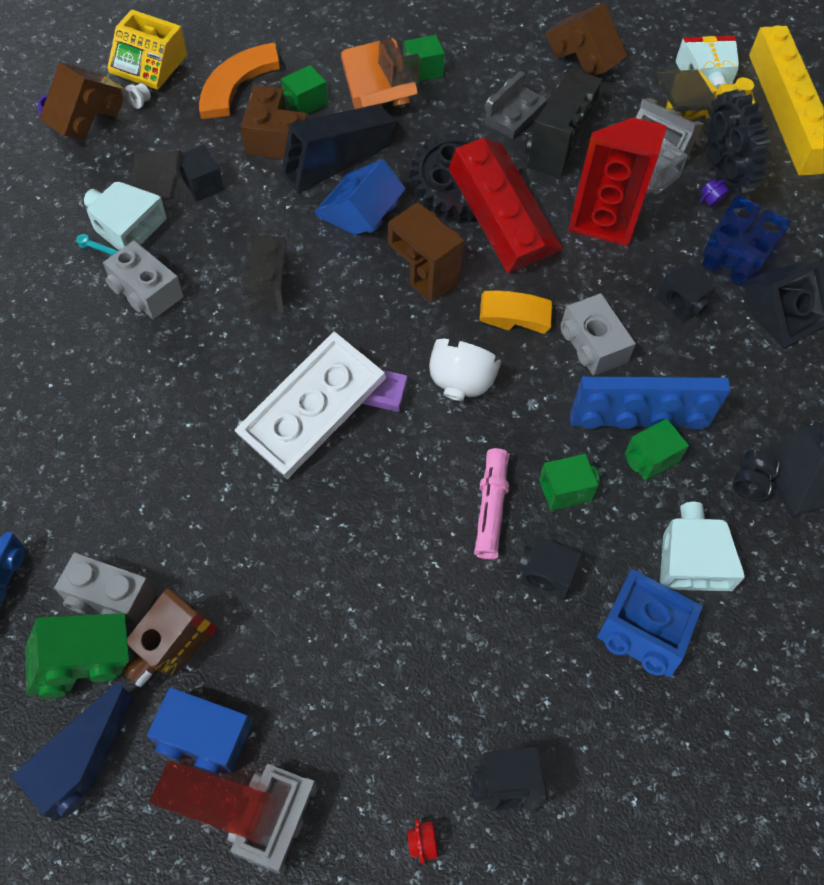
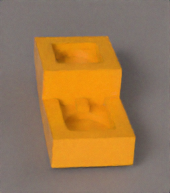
(511, 308)

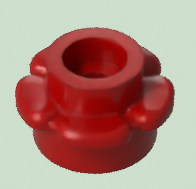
(422, 841)

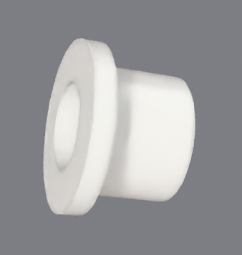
(137, 95)

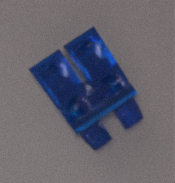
(739, 250)

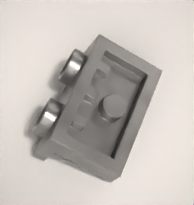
(513, 107)

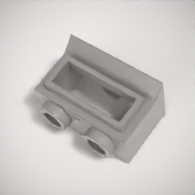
(679, 130)
(284, 822)

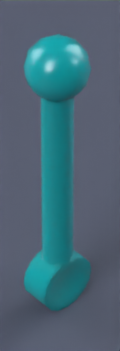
(83, 241)

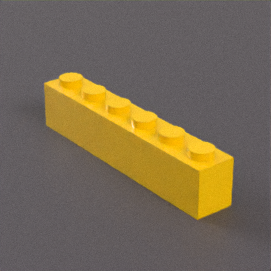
(791, 97)

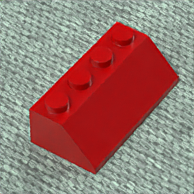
(616, 179)
(502, 204)

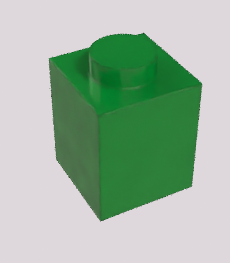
(430, 53)
(304, 90)
(655, 449)
(568, 482)

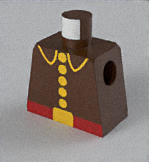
(166, 637)

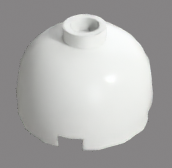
(462, 369)

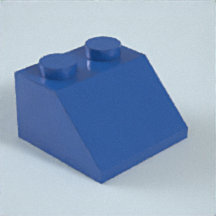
(362, 198)

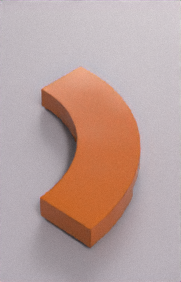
(222, 83)

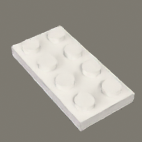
(310, 404)

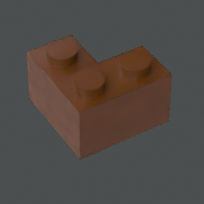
(591, 37)
(77, 97)
(267, 122)
(429, 248)

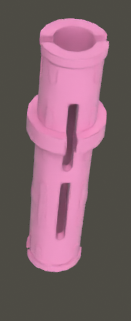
(493, 491)

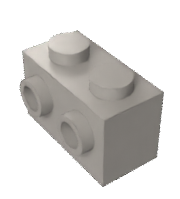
(142, 280)
(104, 589)

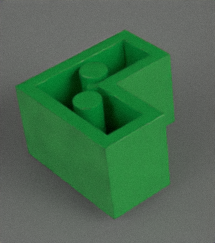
(74, 648)

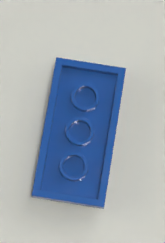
(648, 401)

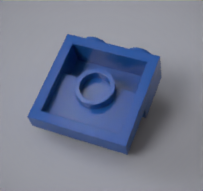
(650, 624)

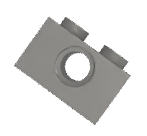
(597, 334)

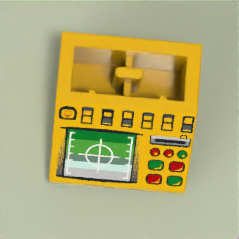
(146, 49)

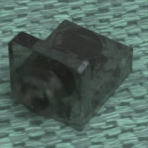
(395, 66)

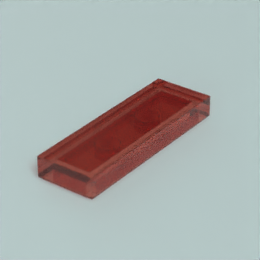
(213, 801)

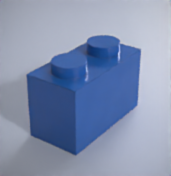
(199, 731)

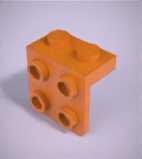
(367, 81)

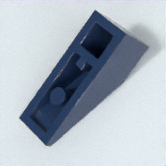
(71, 761)

